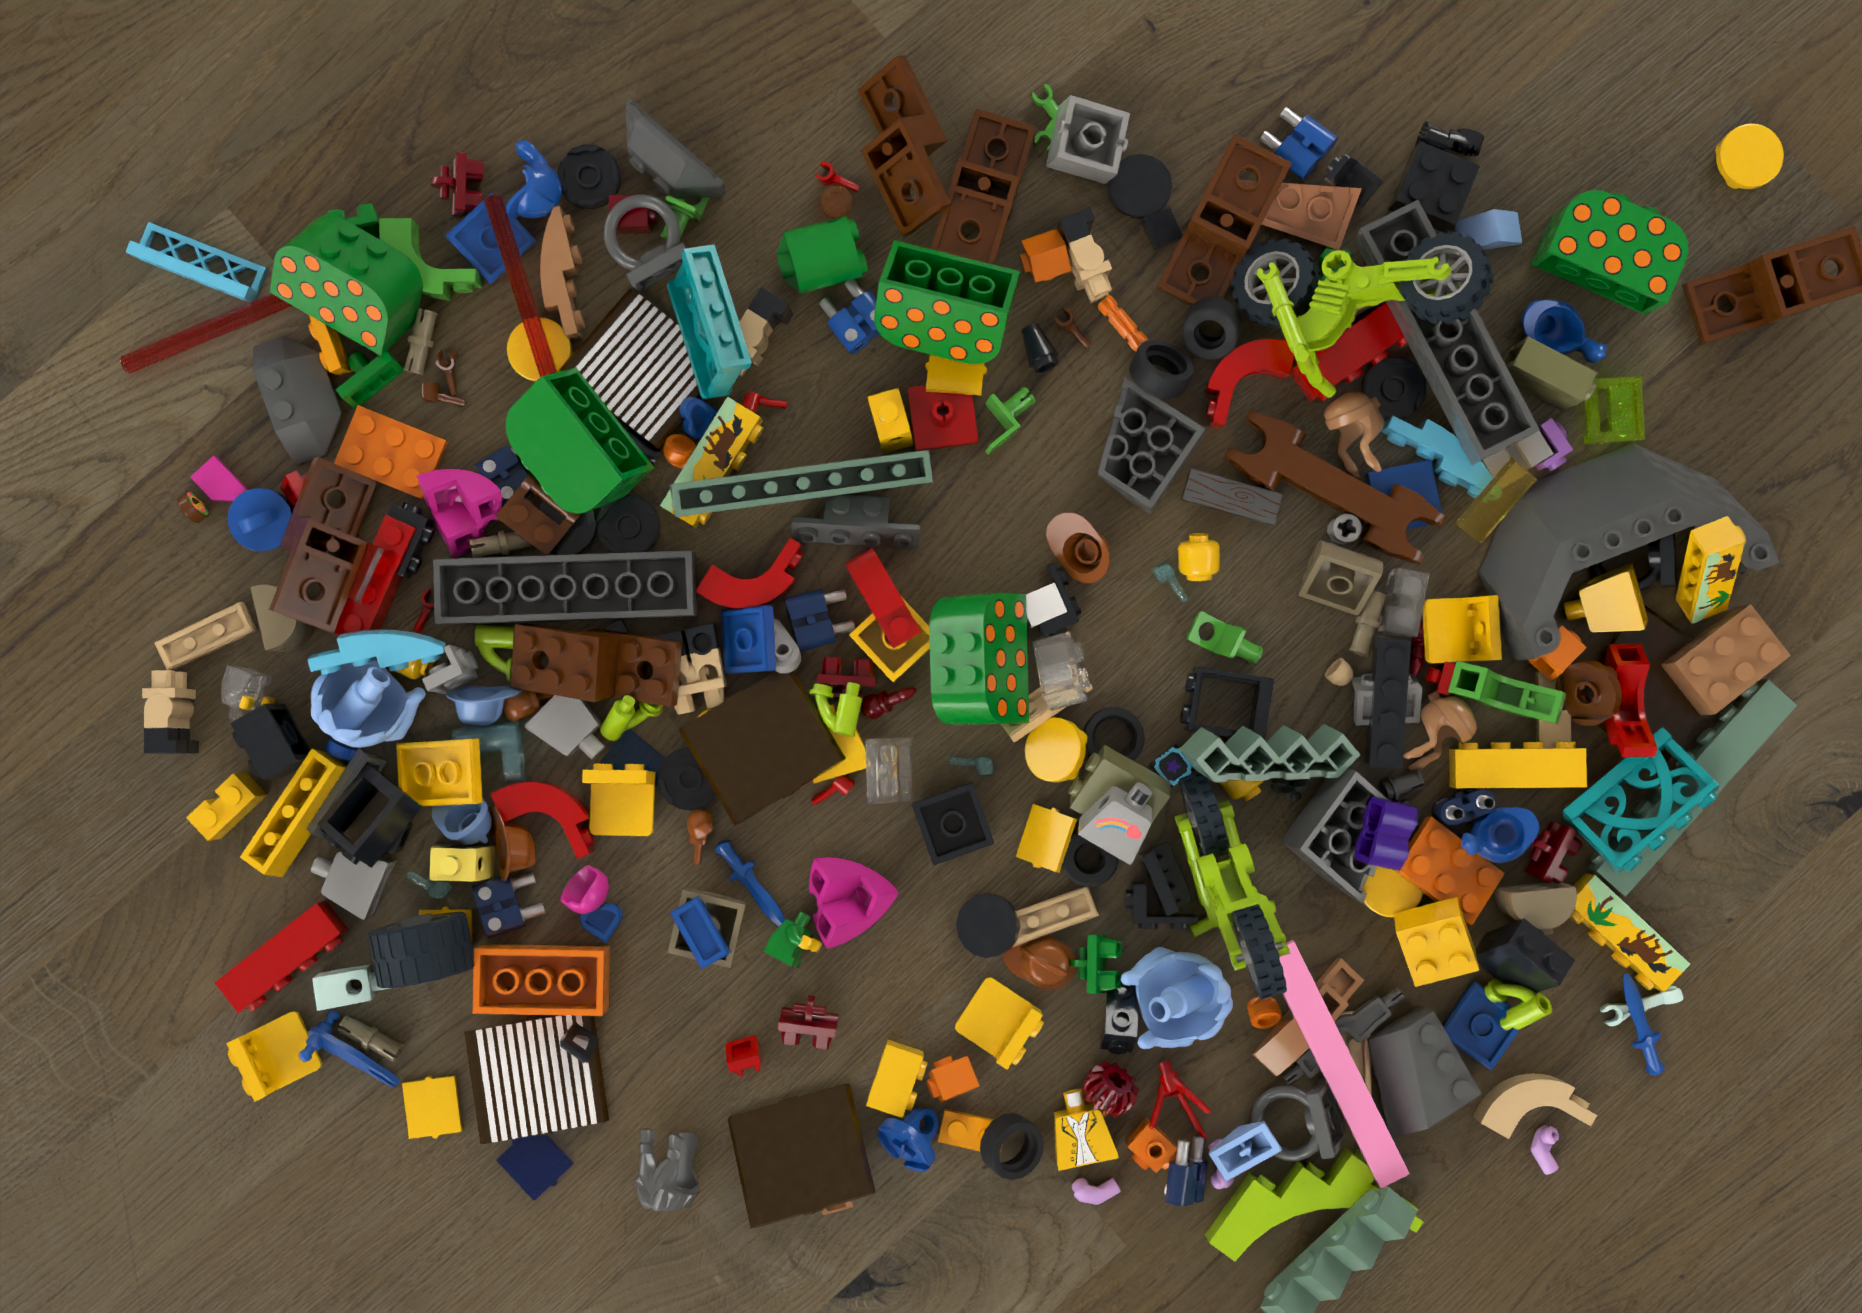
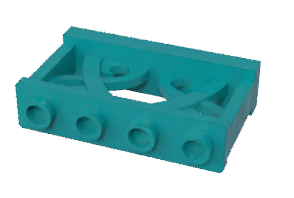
(708, 322)
(1593, 803)

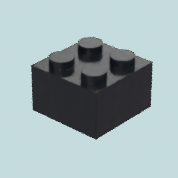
(1439, 184)
(271, 741)
(952, 823)

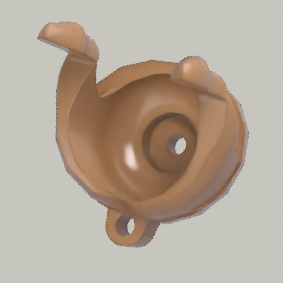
(1353, 416)
(1443, 719)

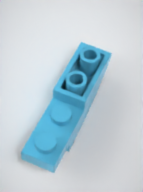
(1437, 443)
(390, 647)

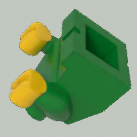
(791, 939)

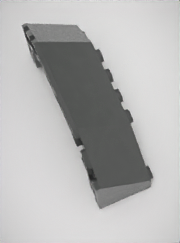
(1589, 518)

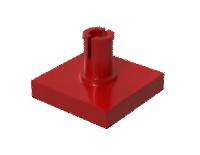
(941, 419)

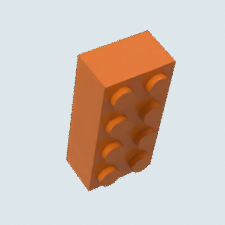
(541, 980)

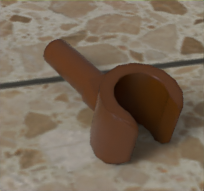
(1072, 328)
(448, 369)
(431, 394)

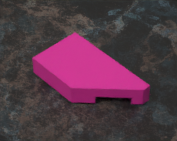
(218, 481)

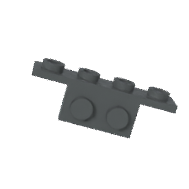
(856, 522)

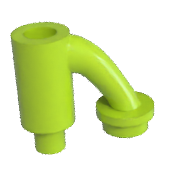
(490, 637)
(847, 712)
(624, 717)
(1523, 1014)

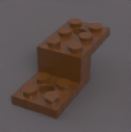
(903, 146)
(984, 187)
(1224, 222)
(1776, 286)
(323, 545)
(595, 664)

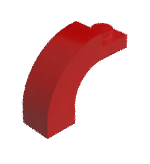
(1260, 356)
(754, 592)
(882, 597)
(1629, 726)
(552, 800)

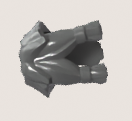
(671, 1182)

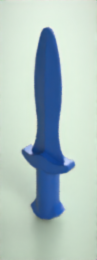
(744, 873)
(1645, 1037)

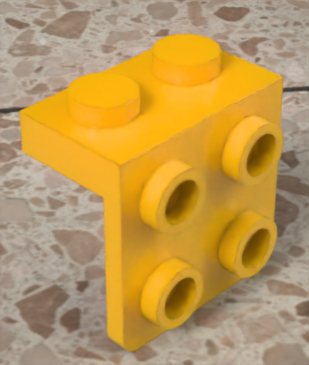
(1462, 629)
(621, 800)
(999, 1022)
(270, 1055)

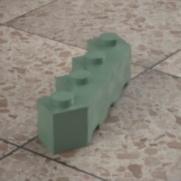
(1282, 756)
(1344, 1247)

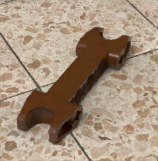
(1382, 513)

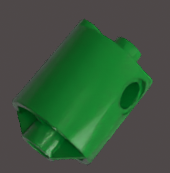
(821, 255)

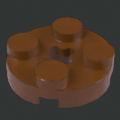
(1604, 685)

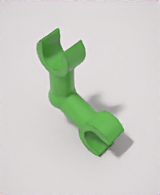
(1052, 109)

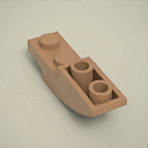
(558, 263)
(1286, 1040)

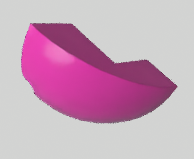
(460, 505)
(847, 898)

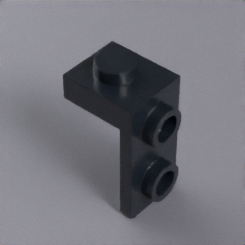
(1353, 174)
(423, 536)
(1059, 624)
(1137, 901)
(1120, 1020)

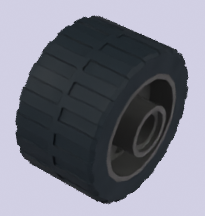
(421, 949)

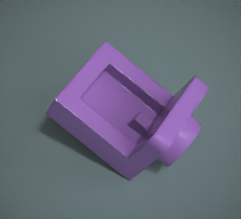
(1556, 439)

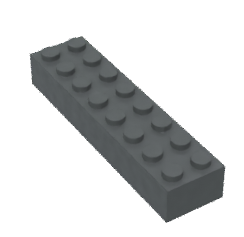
(1455, 356)
(565, 588)

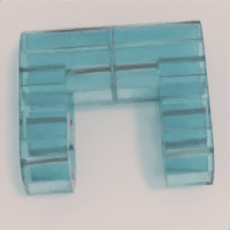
(499, 738)

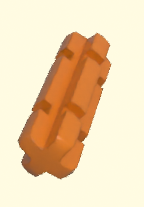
(1122, 322)

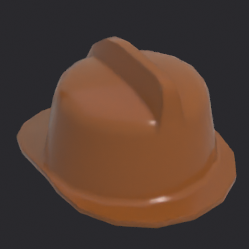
(1078, 547)
(512, 843)
(1042, 962)

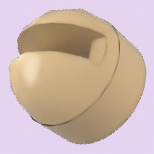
(1339, 672)

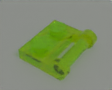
(1623, 411)

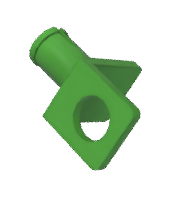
(684, 212)
(1006, 414)
(1226, 640)

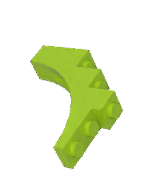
(1259, 1207)

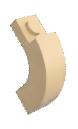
(1518, 1095)

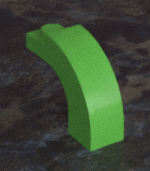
(437, 283)
(1506, 694)

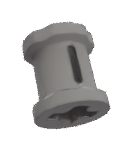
(1353, 524)

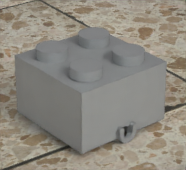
(1088, 139)

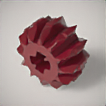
(1110, 1089)

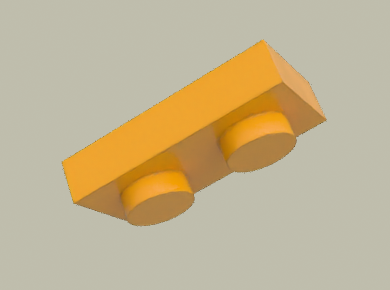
(333, 353)
(963, 1129)

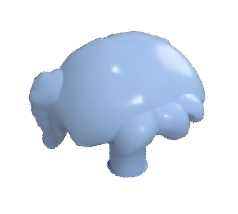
(363, 705)
(1179, 997)

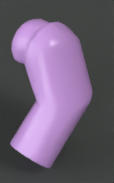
(1541, 1147)

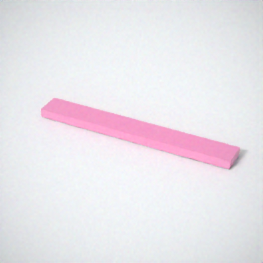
(1340, 1071)

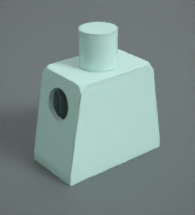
(336, 990)

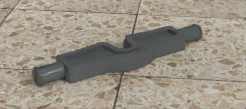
(1358, 1026)

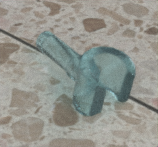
(1166, 573)
(984, 765)
(438, 889)

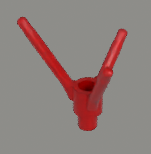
(1173, 1086)

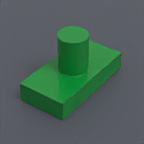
(368, 377)

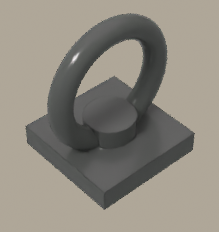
(656, 263)
(1320, 1115)

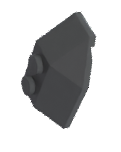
(666, 159)
(297, 397)

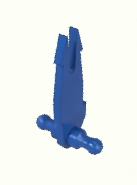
(321, 1037)

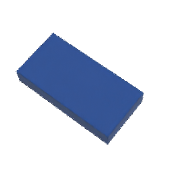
(700, 932)

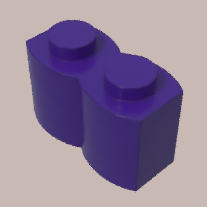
(1386, 833)

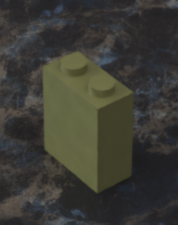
(1549, 374)
(1114, 769)

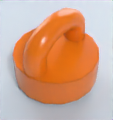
(678, 449)
(1264, 1012)

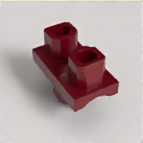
(463, 170)
(832, 675)
(1550, 851)
(808, 1020)

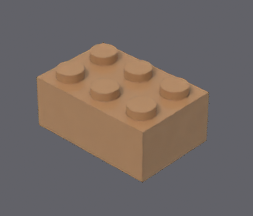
(1725, 660)

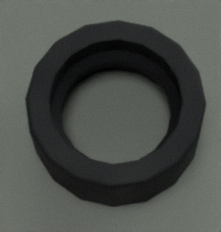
(1158, 382)
(1118, 713)
(1030, 1152)

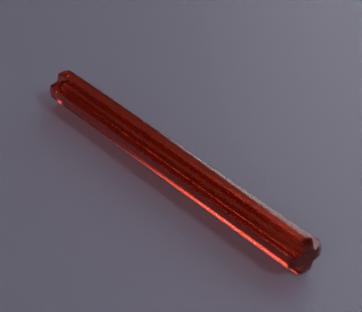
(520, 285)
(202, 333)

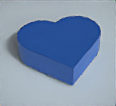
(696, 416)
(340, 750)
(602, 921)

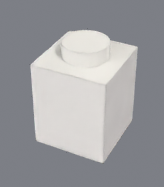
(1044, 605)

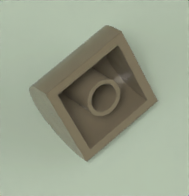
(1340, 577)
(277, 630)
(1541, 904)
(725, 912)

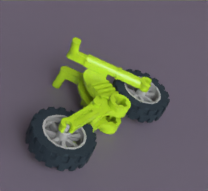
(1421, 281)
(1227, 888)

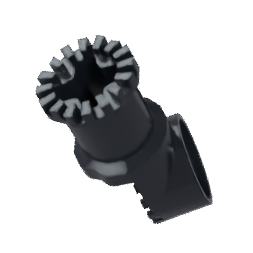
(1460, 141)

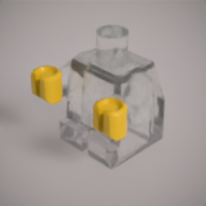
(243, 690)

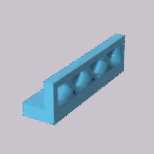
(191, 271)

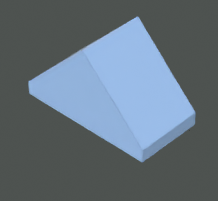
(1492, 228)
(1244, 1149)

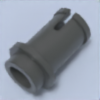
(1402, 785)

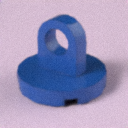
(259, 518)
(907, 1140)

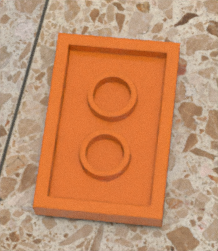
(389, 451)
(1446, 871)

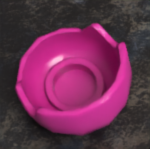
(586, 890)

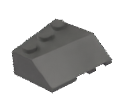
(1146, 447)
(1329, 830)
(1418, 1072)

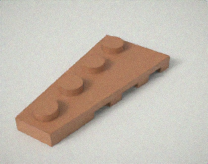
(1312, 211)

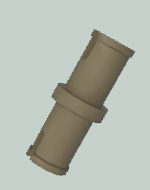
(420, 341)
(498, 544)
(1367, 624)
(370, 1038)

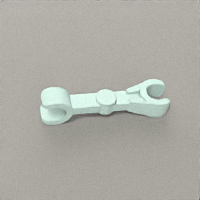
(1670, 996)

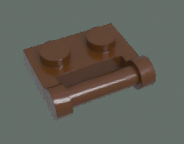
(530, 521)

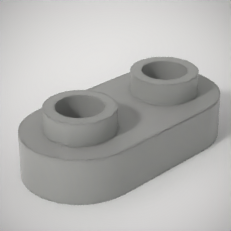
(784, 642)

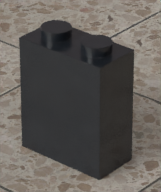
(1523, 957)

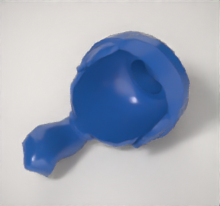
(542, 187)
(1560, 328)
(1501, 834)

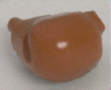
(523, 705)
(699, 826)

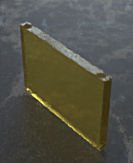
(1496, 500)

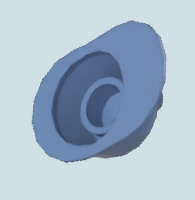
(480, 704)
(463, 822)

